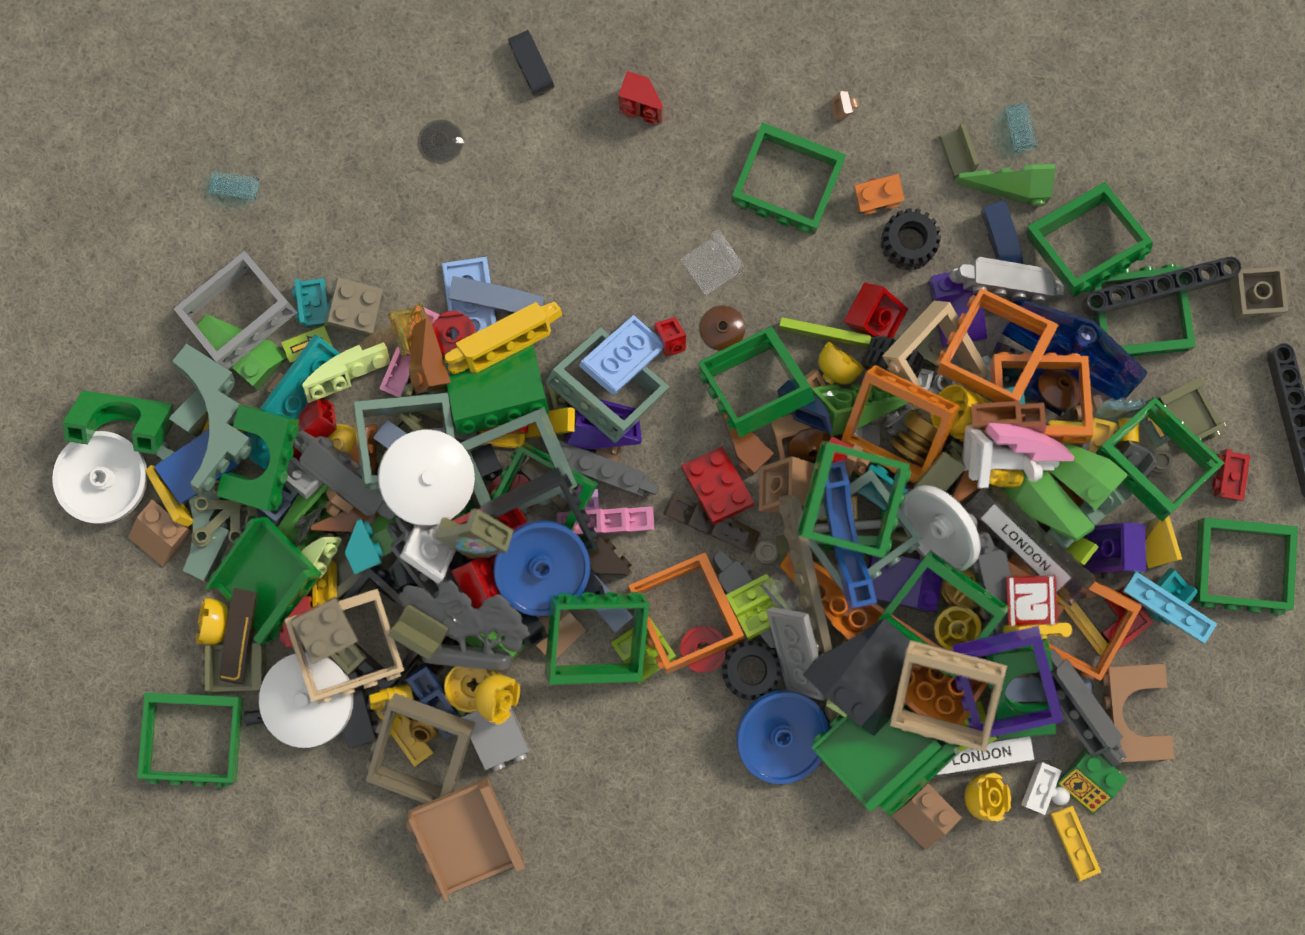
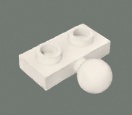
(1042, 789)

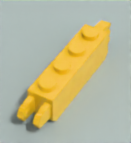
(502, 338)

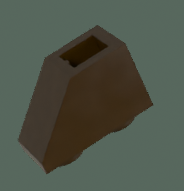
(606, 561)

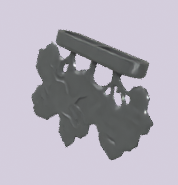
(462, 620)

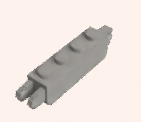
(1008, 279)

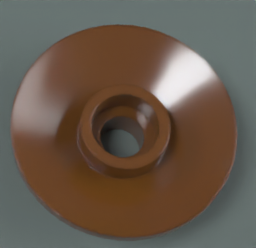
(719, 338)
(1059, 388)
(806, 444)

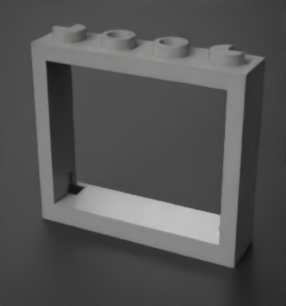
(254, 332)

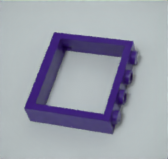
(1001, 643)

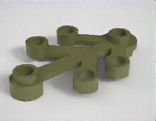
(229, 509)

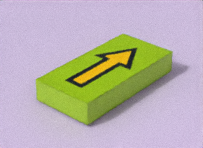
(295, 345)

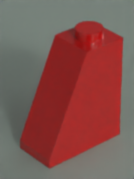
(317, 420)

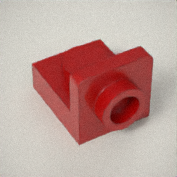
(671, 336)

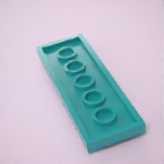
(289, 396)

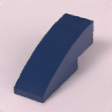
(1002, 232)
(812, 414)
(431, 692)

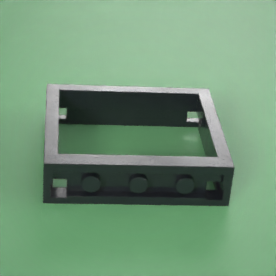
(536, 488)
(382, 579)

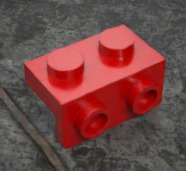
(1231, 476)

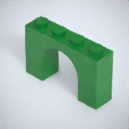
(96, 409)
(279, 435)
(1019, 662)

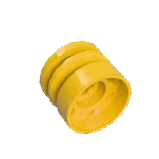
(964, 398)
(460, 687)

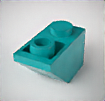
(361, 549)

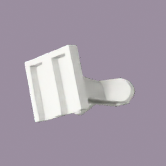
(982, 456)

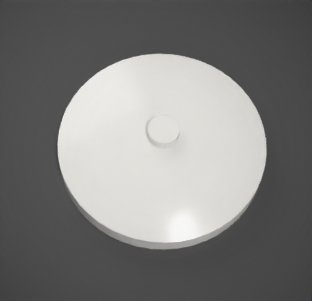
(426, 477)
(100, 479)
(942, 525)
(288, 707)

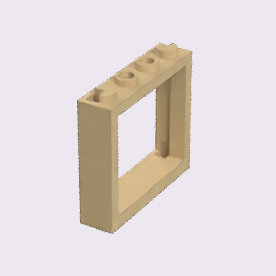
(946, 317)
(956, 664)
(366, 680)

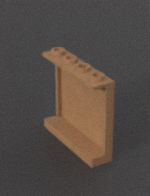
(464, 837)

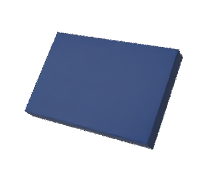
(183, 465)

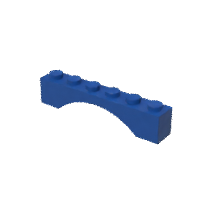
(851, 564)

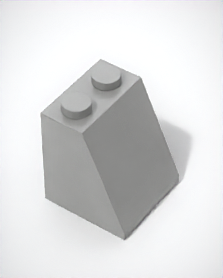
(498, 742)

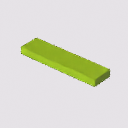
(824, 332)

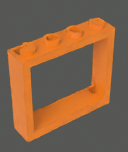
(1011, 312)
(913, 394)
(1062, 434)
(676, 571)
(1132, 607)

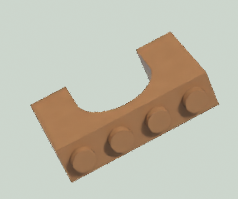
(1119, 684)

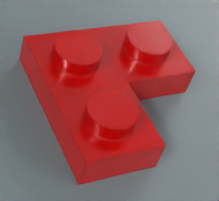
(1140, 623)

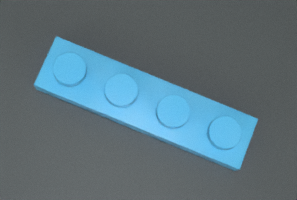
(1169, 607)

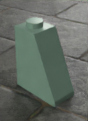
(192, 414)

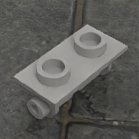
(895, 421)

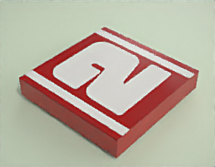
(1032, 600)

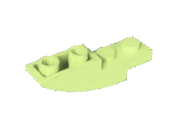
(339, 370)
(321, 552)

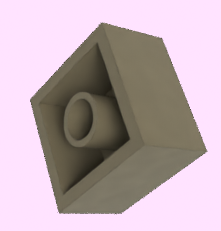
(1259, 293)
(353, 307)
(324, 629)

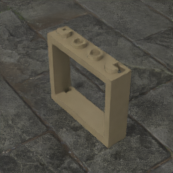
(405, 784)

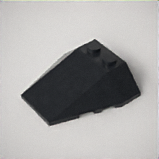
(863, 674)

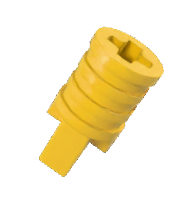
(1006, 477)
(378, 699)

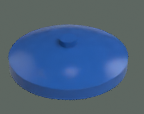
(540, 564)
(778, 736)

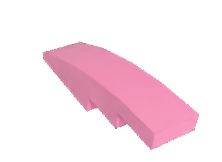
(398, 370)
(1033, 443)
(615, 520)

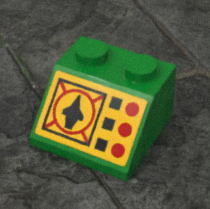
(1092, 781)

